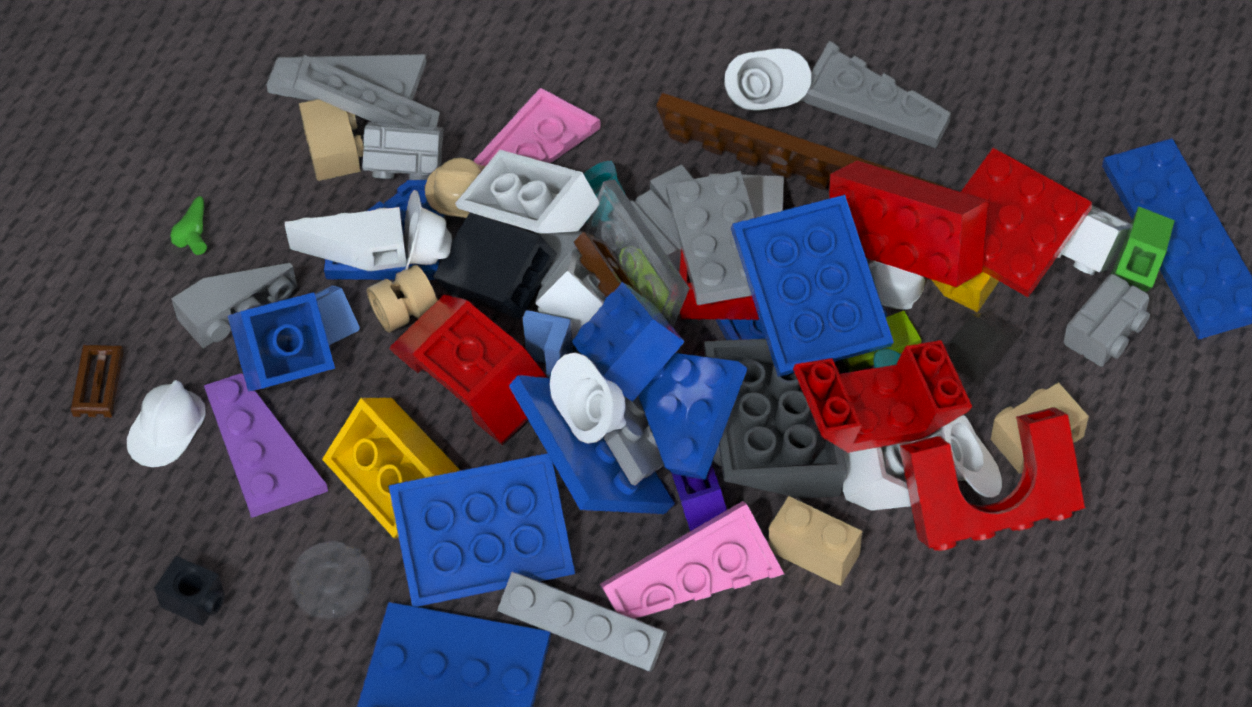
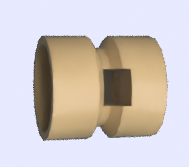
(398, 300)

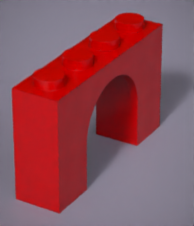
(1046, 489)

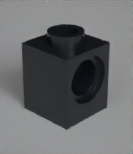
(183, 578)

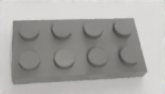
(703, 218)

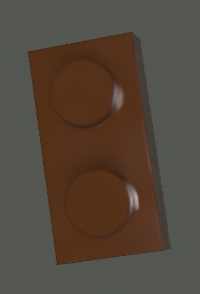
(603, 263)

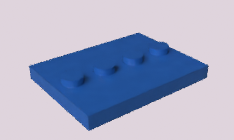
(811, 284)
(586, 468)
(479, 525)
(452, 661)

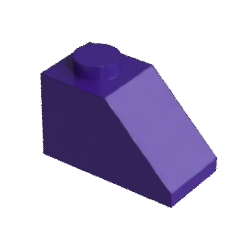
(699, 498)

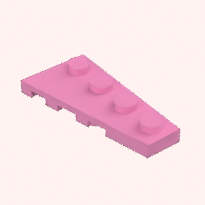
(542, 130)
(706, 560)

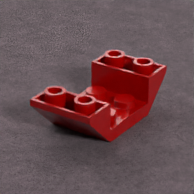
(471, 361)
(884, 402)

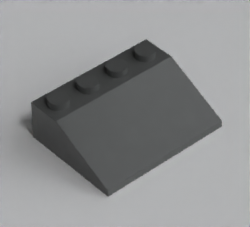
(771, 430)

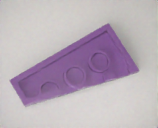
(261, 451)

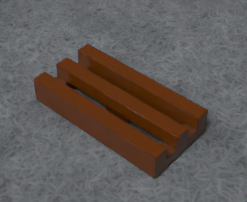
(94, 407)

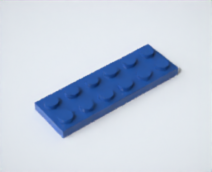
(1200, 257)

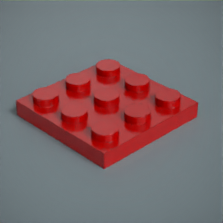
(1025, 220)

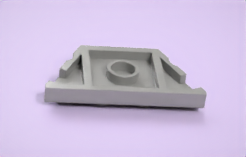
(635, 444)

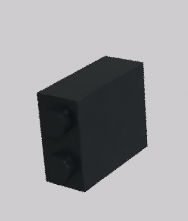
(495, 265)

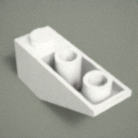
(357, 239)

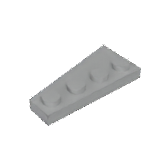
(392, 72)
(855, 92)

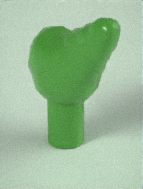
(190, 228)

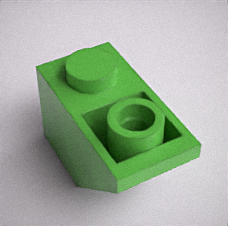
(1143, 249)

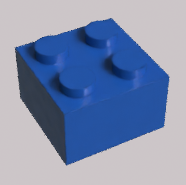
(628, 340)
(281, 341)

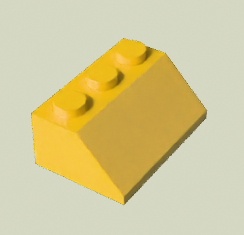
(383, 449)

